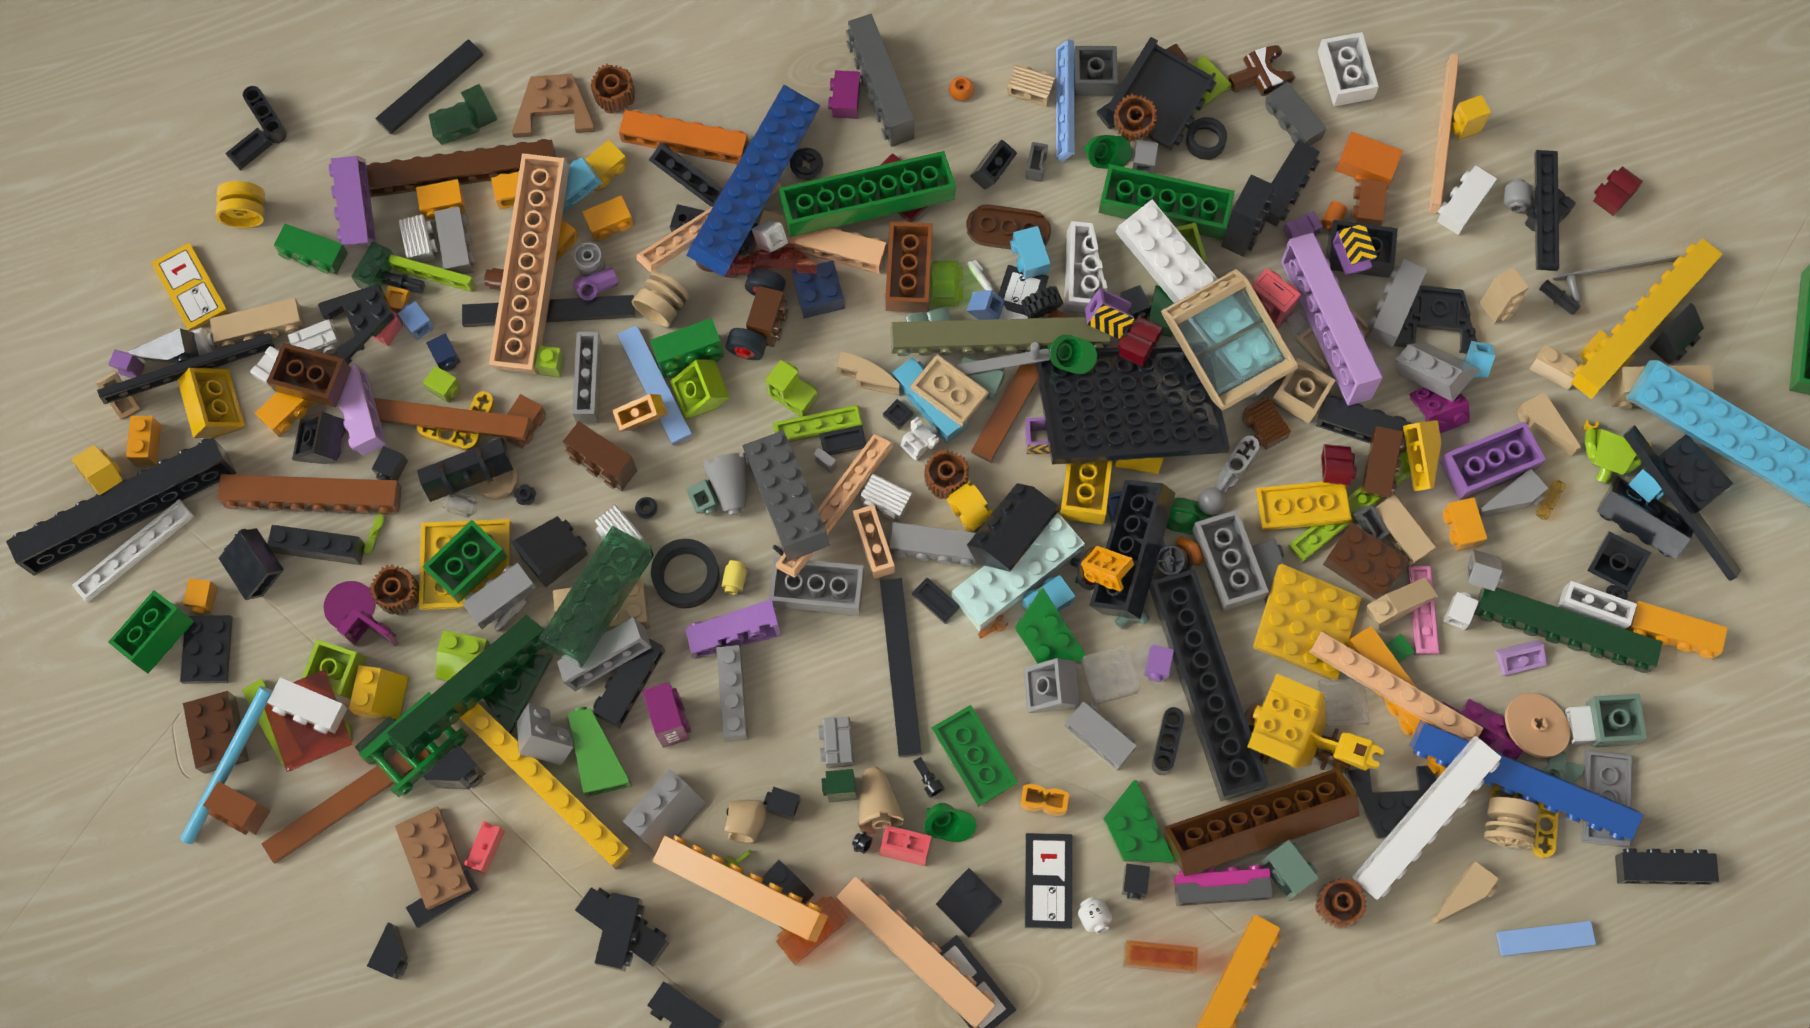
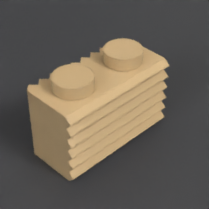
(1031, 85)
(1555, 366)

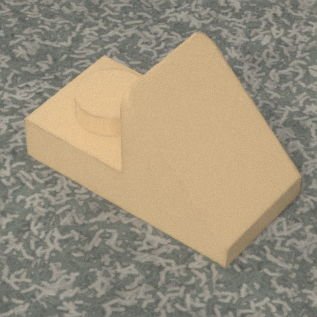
(123, 406)

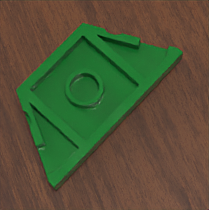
(1047, 632)
(1136, 829)

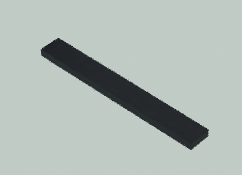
(558, 310)
(174, 372)
(1682, 503)
(900, 667)

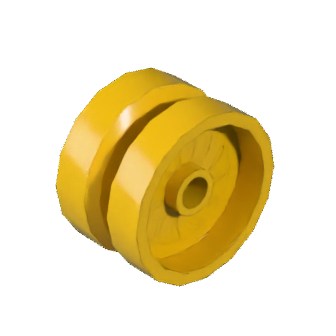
(240, 204)

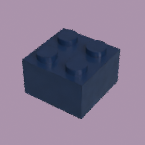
(819, 291)

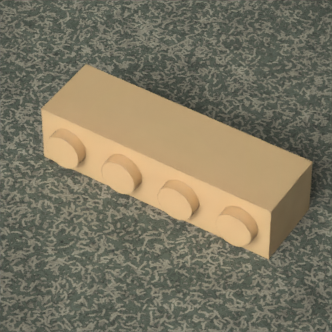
(273, 318)

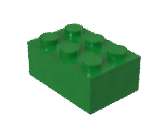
(683, 346)
(465, 561)
(150, 631)

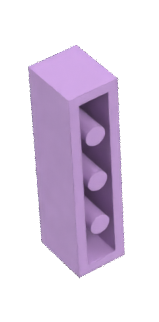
(361, 413)

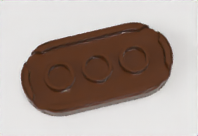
(995, 225)

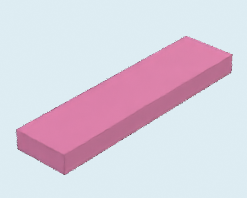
(1424, 617)

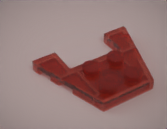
(777, 259)

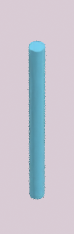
(227, 762)

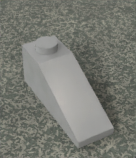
(1517, 496)

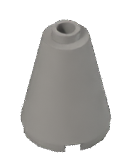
(728, 481)

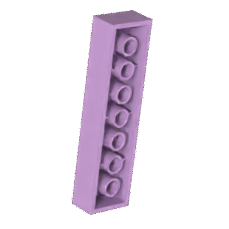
(1331, 319)

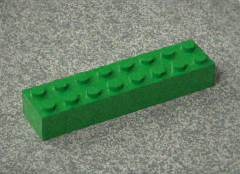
(867, 193)

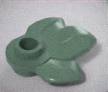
(1565, 770)

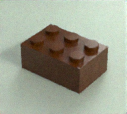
(309, 375)
(599, 456)
(1365, 561)
(211, 728)

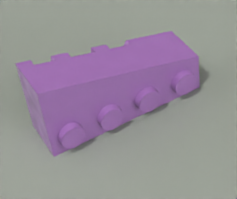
(733, 629)

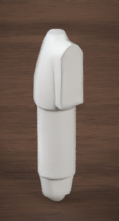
(976, 270)
(506, 617)

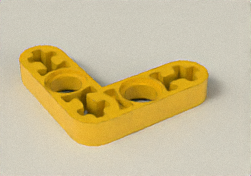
(431, 435)
(1542, 813)

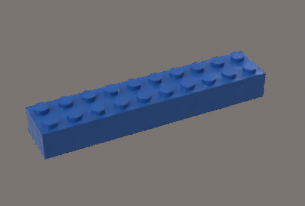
(753, 181)

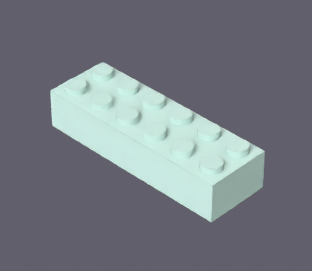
(995, 591)

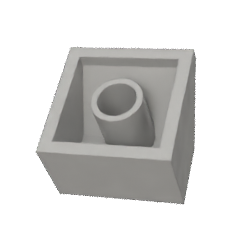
(1051, 686)

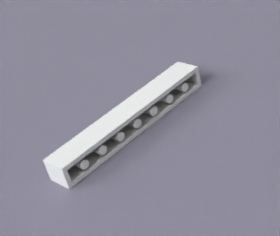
(1427, 817)

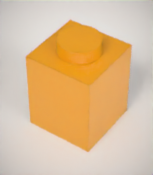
(200, 596)

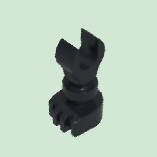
(933, 786)

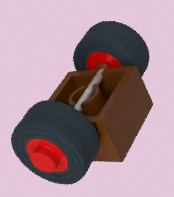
(764, 317)

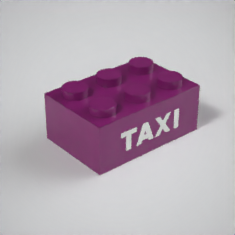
(667, 714)

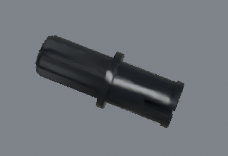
(403, 282)
(1559, 297)

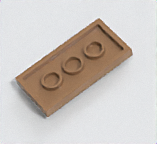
(433, 858)

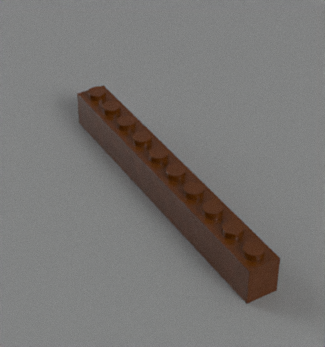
(467, 167)

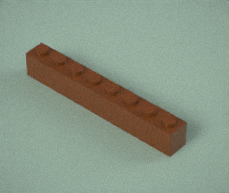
(309, 493)

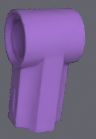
(597, 283)

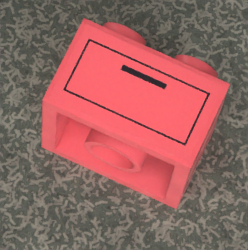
(1276, 296)

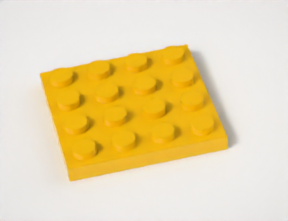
(434, 537)
(1296, 615)

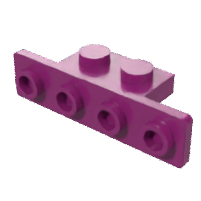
(1493, 728)

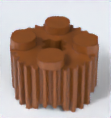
(613, 88)
(1135, 129)
(947, 462)
(384, 591)
(1353, 901)

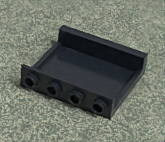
(1173, 87)

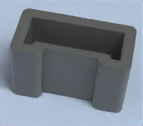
(1035, 166)
(1370, 521)

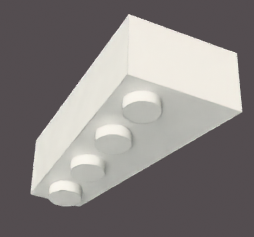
(1082, 267)

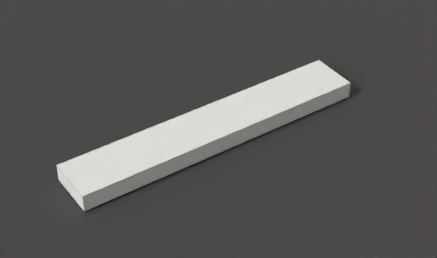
(133, 551)

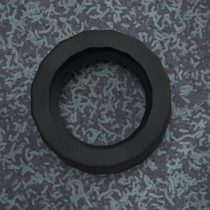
(1204, 152)

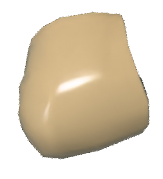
(745, 820)

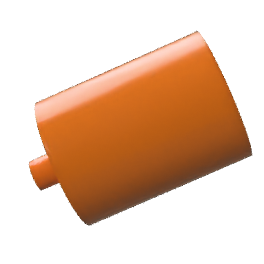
(1334, 212)

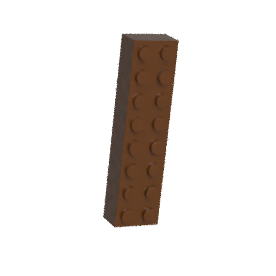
(1262, 821)

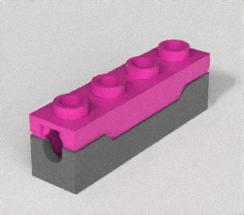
(1224, 886)

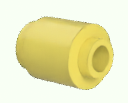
(734, 577)

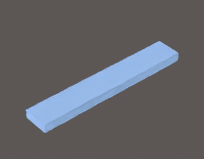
(1065, 101)
(654, 382)

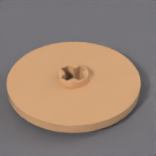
(1553, 729)

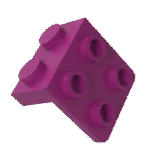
(1438, 408)
(356, 624)

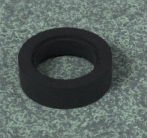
(677, 548)

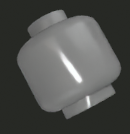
(1518, 195)

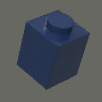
(443, 352)

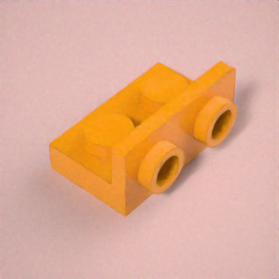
(1106, 567)

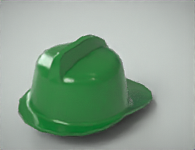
(1108, 150)
(1072, 354)
(1184, 515)
(949, 823)

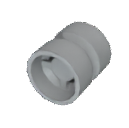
(589, 258)

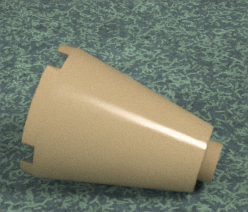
(877, 803)

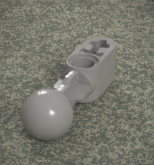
(1213, 499)

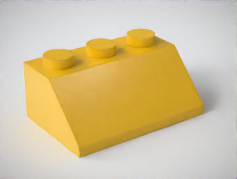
(210, 402)

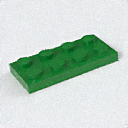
(974, 755)

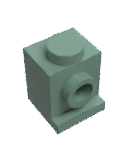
(697, 494)

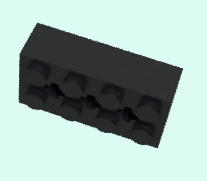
(1248, 216)

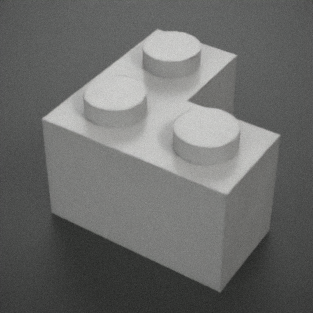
(540, 738)

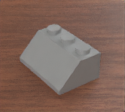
(1435, 369)
(664, 810)

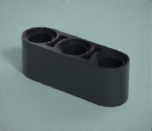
(270, 120)
(1172, 731)

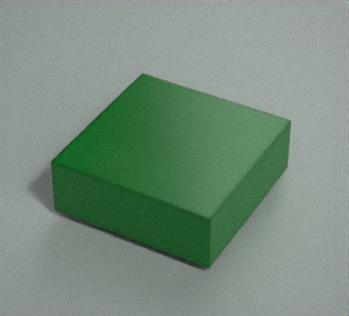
(1400, 648)

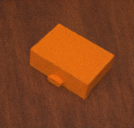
(1368, 159)

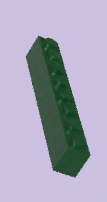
(1569, 629)
(466, 688)

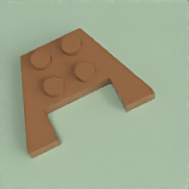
(551, 96)

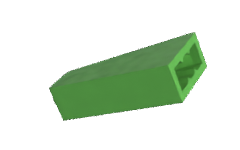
(596, 759)

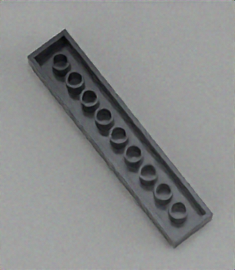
(120, 506)
(1207, 685)

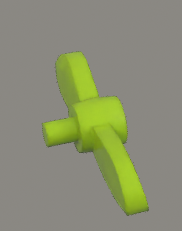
(374, 534)
(736, 862)

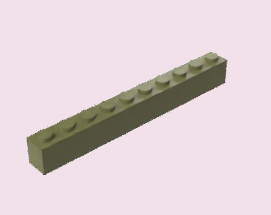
(988, 335)

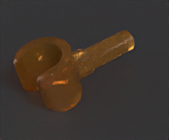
(994, 627)

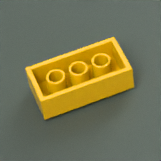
(1086, 492)

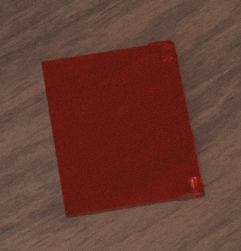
(302, 743)

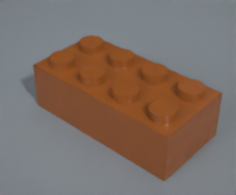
(909, 267)

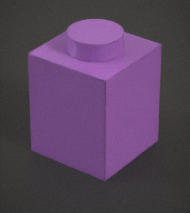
(1158, 663)

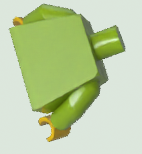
(1609, 452)

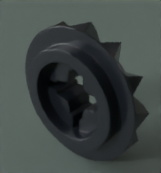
(809, 155)

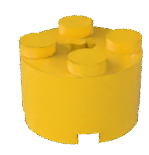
(970, 505)

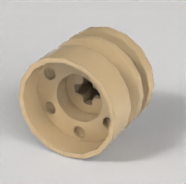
(660, 299)
(1511, 822)

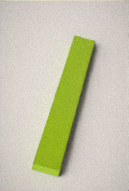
(1318, 536)

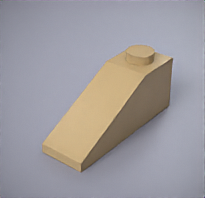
(1547, 423)
(1400, 602)
(1471, 887)

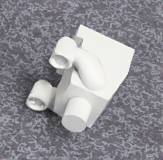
(919, 439)

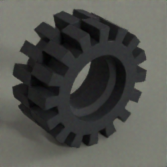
(1042, 302)

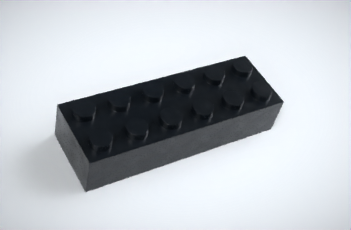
(1139, 535)

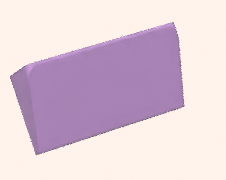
(1521, 657)

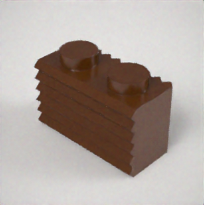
(1266, 423)

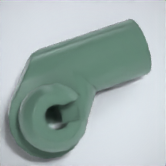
(1121, 622)

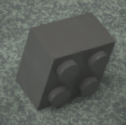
(1095, 70)

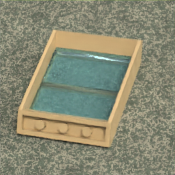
(1229, 339)

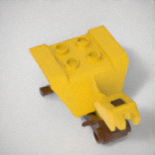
(1292, 728)

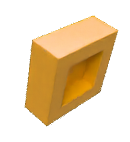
(397, 297)

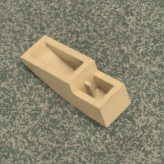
(867, 374)

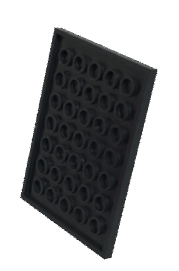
(1129, 409)

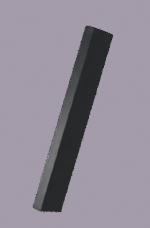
(429, 86)
(1546, 210)

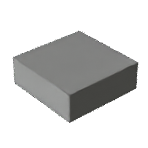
(825, 460)

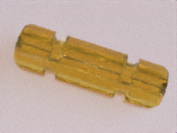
(1551, 499)

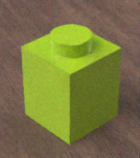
(549, 361)
(442, 384)

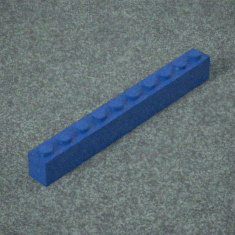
(1534, 785)

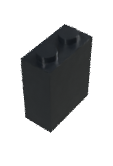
(250, 563)

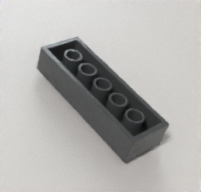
(880, 80)
(786, 495)

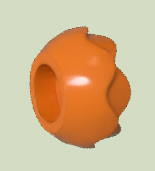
(961, 94)

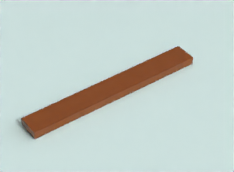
(1008, 407)
(453, 419)
(335, 808)

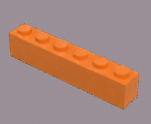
(683, 136)

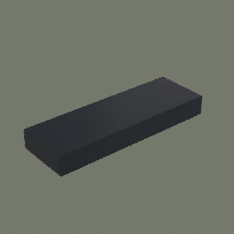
(421, 915)

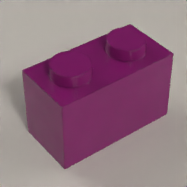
(845, 94)

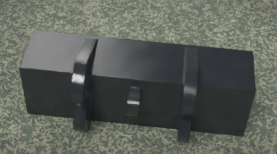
(465, 470)

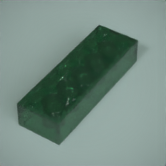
(596, 596)

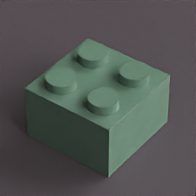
(1617, 720)
(1290, 869)

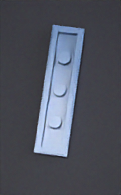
(1545, 938)

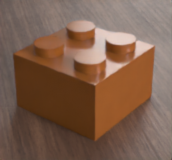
(235, 809)

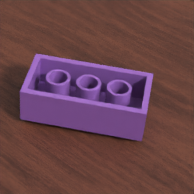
(352, 200)
(1492, 460)

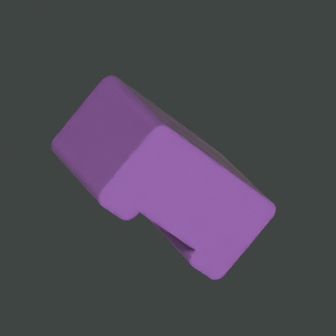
(1303, 226)
(126, 363)

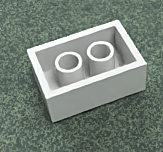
(1348, 69)

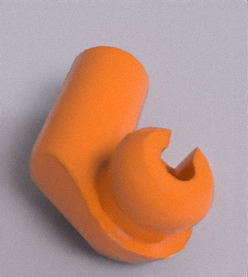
(1192, 547)

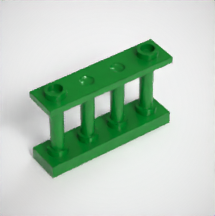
(375, 754)

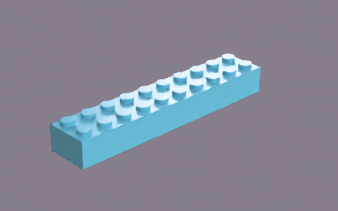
(1724, 429)

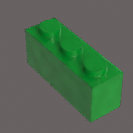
(310, 249)

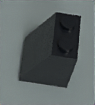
(550, 549)

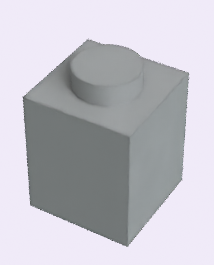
(1145, 155)

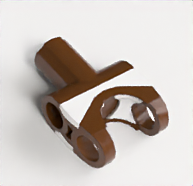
(1260, 72)

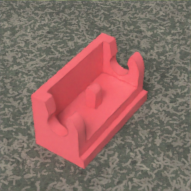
(905, 845)
(484, 847)

